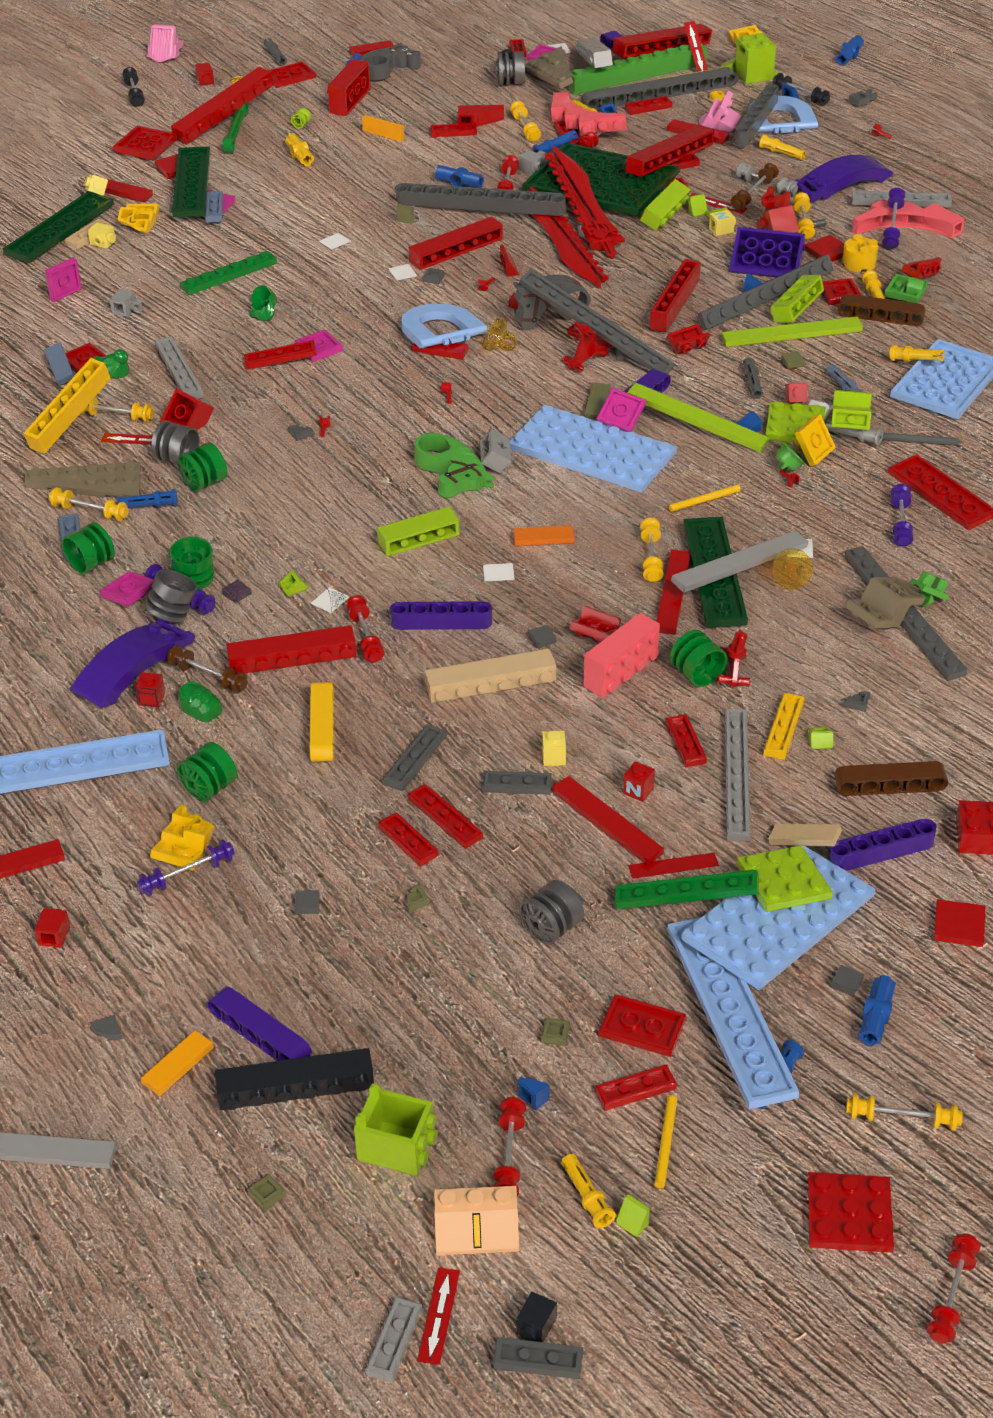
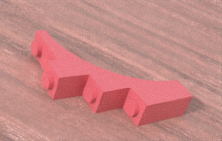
(587, 121)
(910, 215)

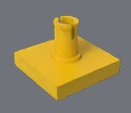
(814, 440)

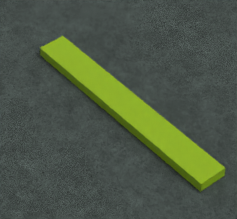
(791, 331)
(700, 418)

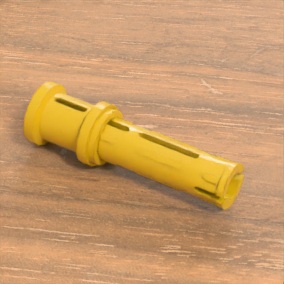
(776, 145)
(872, 284)
(908, 354)
(592, 1199)

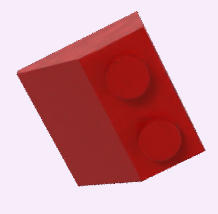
(187, 410)

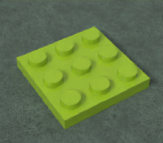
(787, 418)
(786, 878)

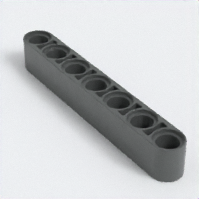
(756, 115)

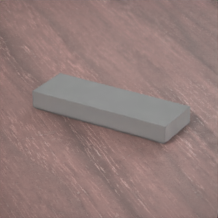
(394, 1339)

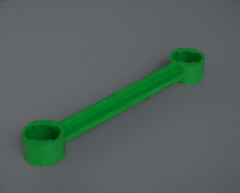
(229, 141)

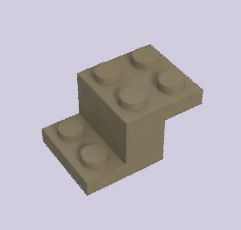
(884, 602)

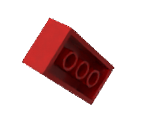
(349, 87)
(975, 827)

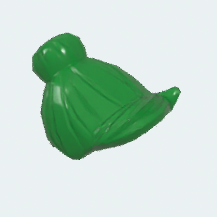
(263, 303)
(116, 363)

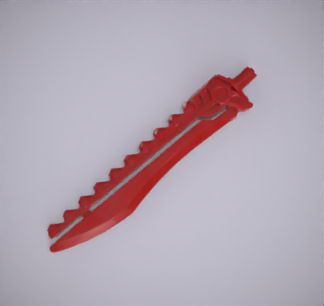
(598, 232)
(571, 247)

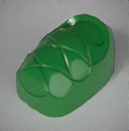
(199, 702)

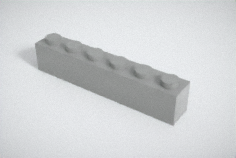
(594, 52)

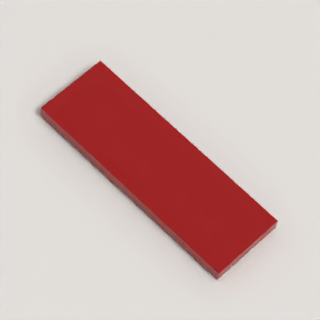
(942, 492)

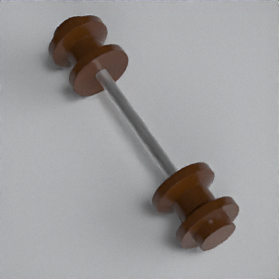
(765, 175)
(228, 678)

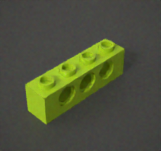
(797, 298)

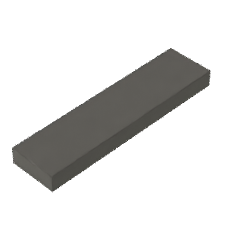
(414, 757)

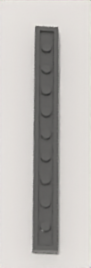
(762, 293)
(602, 326)
(913, 622)

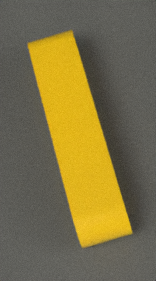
(322, 722)

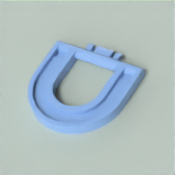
(801, 110)
(420, 335)

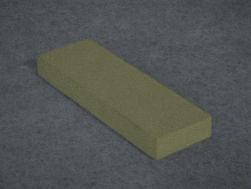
(596, 400)

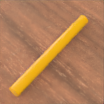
(704, 498)
(665, 1145)

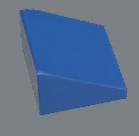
(788, 90)
(609, 108)
(750, 282)
(751, 421)
(533, 1092)

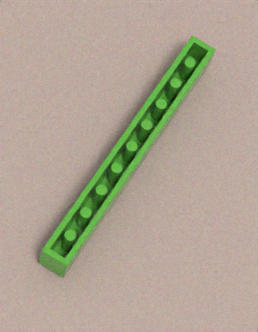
(633, 69)

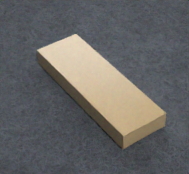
(81, 237)
(805, 834)

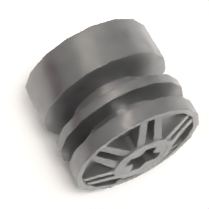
(511, 68)
(172, 440)
(171, 596)
(551, 911)

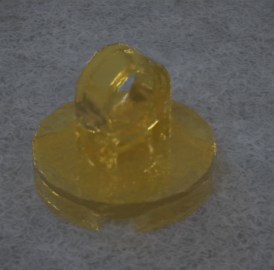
(497, 335)
(792, 568)

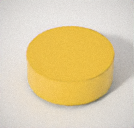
(717, 95)

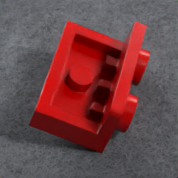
(922, 268)
(687, 339)
(595, 624)

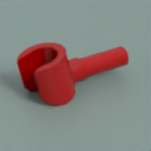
(879, 132)
(484, 284)
(446, 387)
(324, 423)
(793, 477)

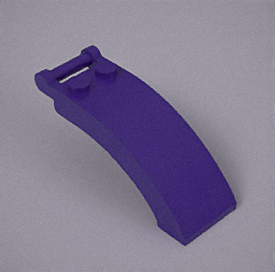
(839, 173)
(125, 659)

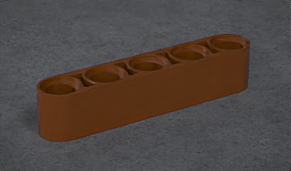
(890, 309)
(891, 778)

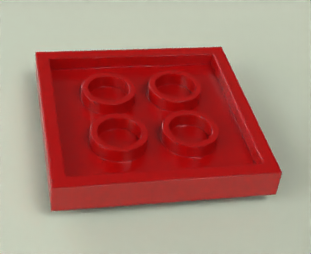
(145, 142)
(850, 1212)

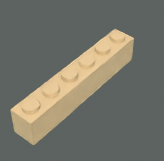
(490, 675)

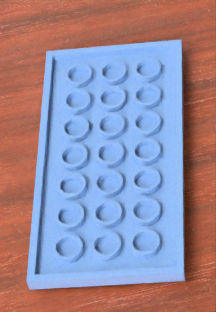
(593, 448)
(764, 943)

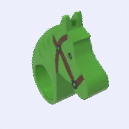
(457, 464)

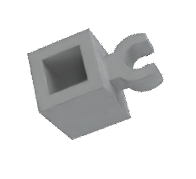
(530, 161)
(125, 302)

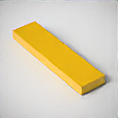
(784, 726)

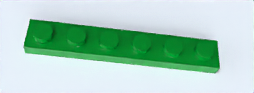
(227, 273)
(687, 889)

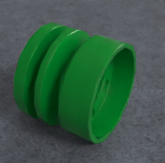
(202, 467)
(88, 548)
(194, 559)
(698, 658)
(207, 771)

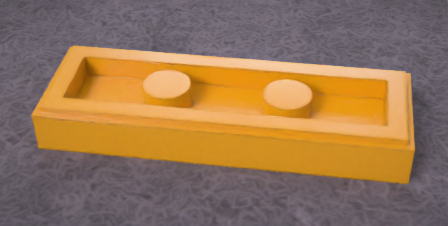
(383, 128)
(177, 1063)

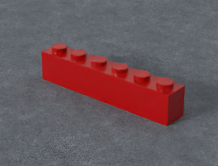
(455, 243)
(675, 295)
(292, 649)

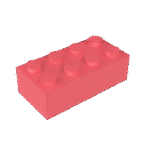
(621, 655)

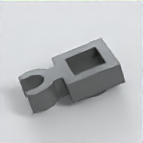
(861, 98)

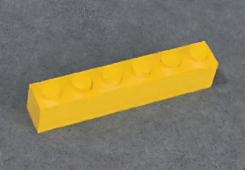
(67, 406)

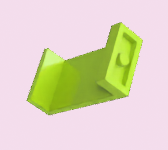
(851, 409)

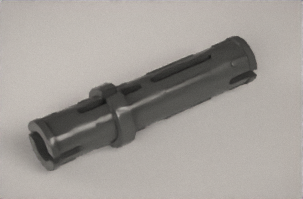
(273, 49)
(756, 389)

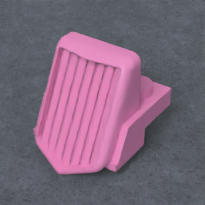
(163, 43)
(720, 115)

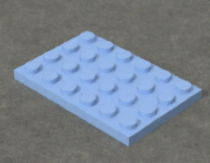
(948, 384)

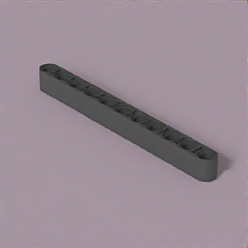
(669, 87)
(481, 199)

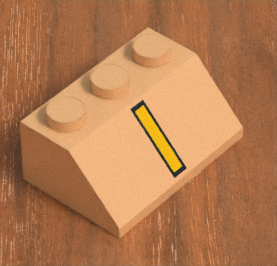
(476, 1220)

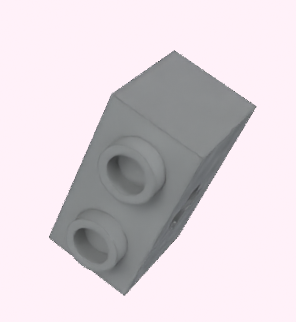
(495, 451)

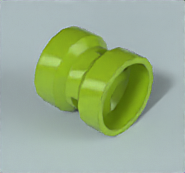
(301, 117)

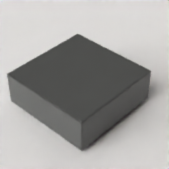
(433, 276)
(542, 636)
(307, 902)
(847, 980)

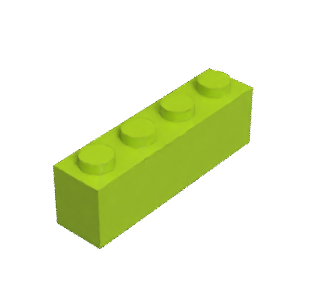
(666, 205)
(418, 531)

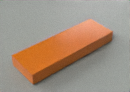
(543, 535)

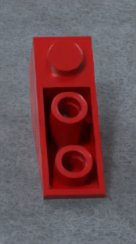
(480, 114)

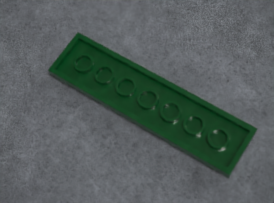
(191, 182)
(58, 227)
(721, 599)

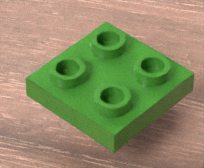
(906, 288)

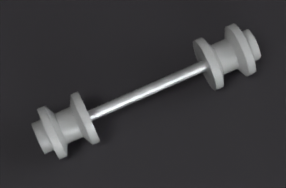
(750, 172)

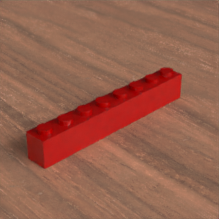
(658, 40)
(222, 105)
(669, 150)

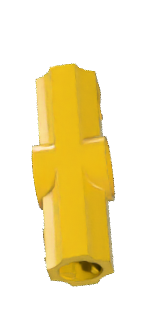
(299, 149)

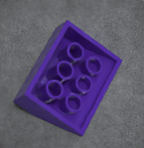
(766, 252)

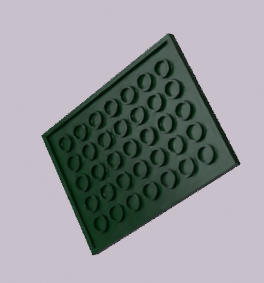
(608, 179)

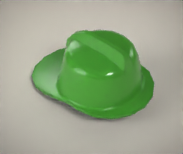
(789, 457)

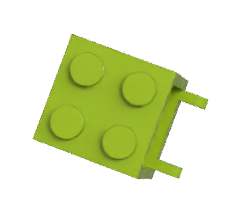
(755, 58)
(395, 1131)

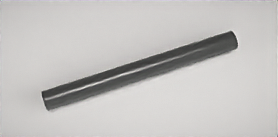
(920, 438)

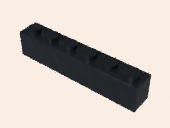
(294, 1079)

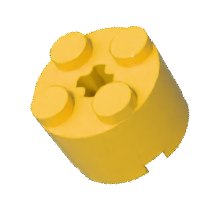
(860, 253)

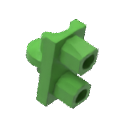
(937, 588)

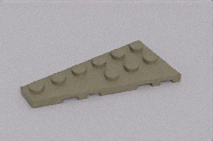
(551, 68)
(89, 480)

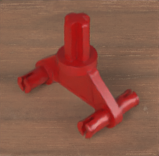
(586, 348)
(735, 652)

